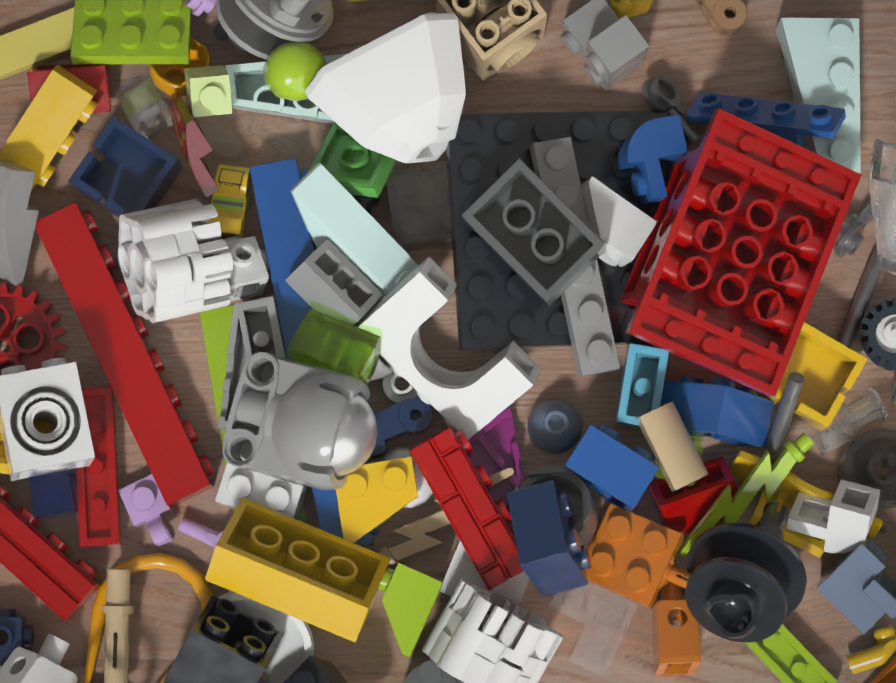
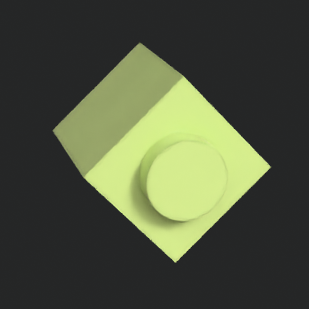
(208, 90)

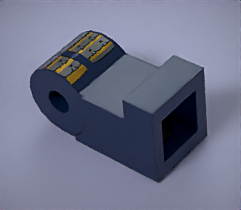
(403, 418)

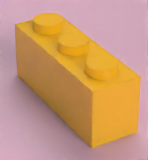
(49, 123)

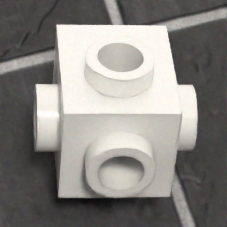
(249, 268)

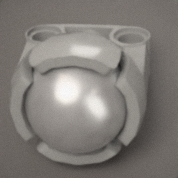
(301, 423)

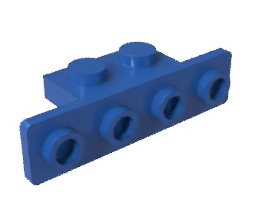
(778, 117)

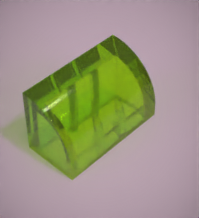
(336, 346)

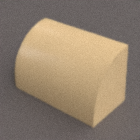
(672, 446)

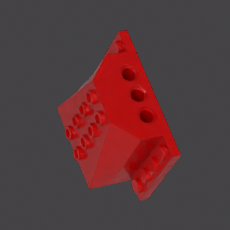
(738, 251)

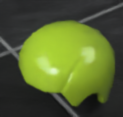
(292, 69)

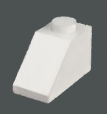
(615, 223)

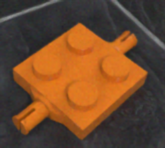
(634, 556)

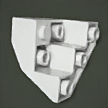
(399, 90)

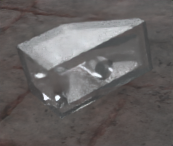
(144, 106)

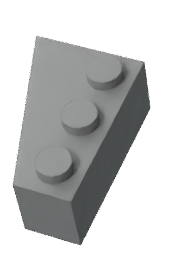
(253, 330)

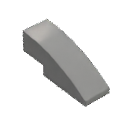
(16, 220)

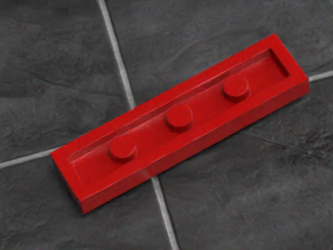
(99, 482)

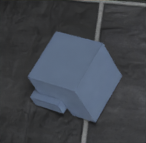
(860, 586)

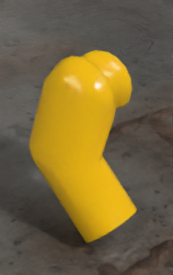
(875, 655)

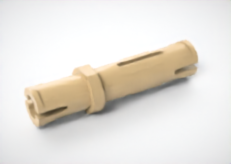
(117, 622)

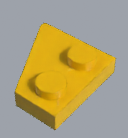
(374, 495)

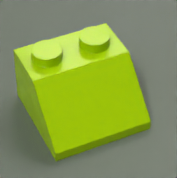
(408, 603)

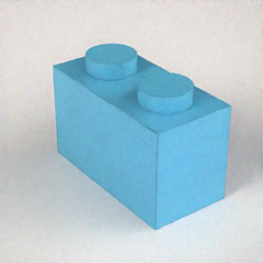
(640, 384)

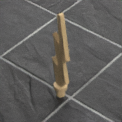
(418, 529)

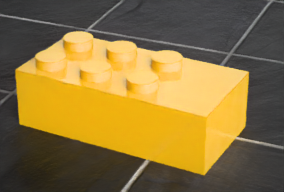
(297, 569)

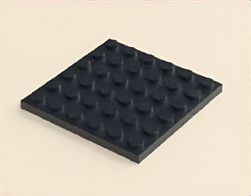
(490, 296)

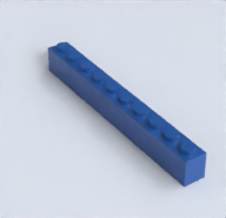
(286, 249)

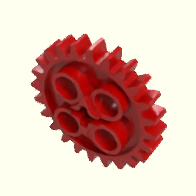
(33, 319)

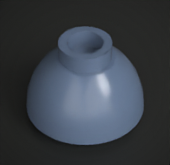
(554, 426)

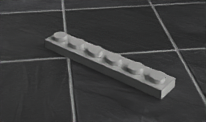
(585, 298)

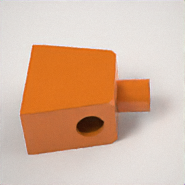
(674, 647)

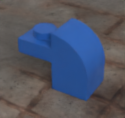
(645, 149)

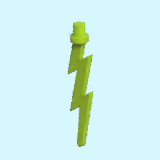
(760, 476)

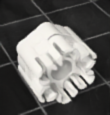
(167, 264)
(485, 648)

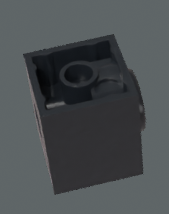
(225, 647)

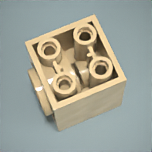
(496, 32)

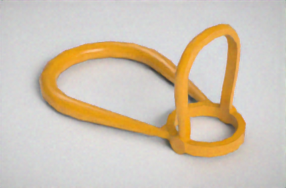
(136, 564)

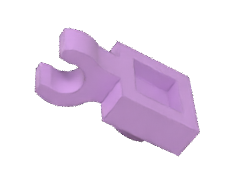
(146, 506)

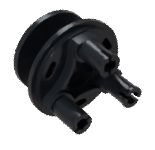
(745, 577)

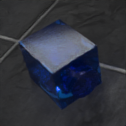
(54, 495)

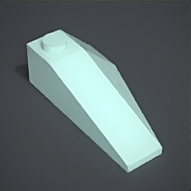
(336, 216)

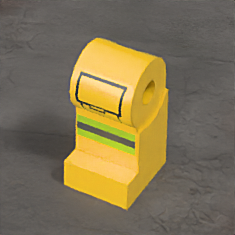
(232, 199)

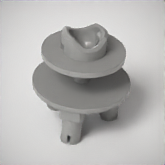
(266, 24)

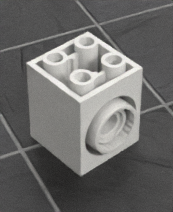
(44, 394)

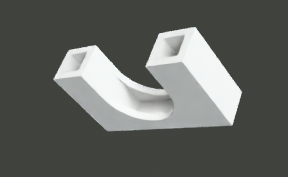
(462, 398)

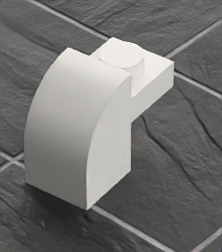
(839, 522)

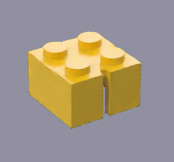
(826, 369)

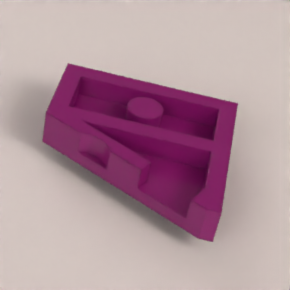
(497, 449)

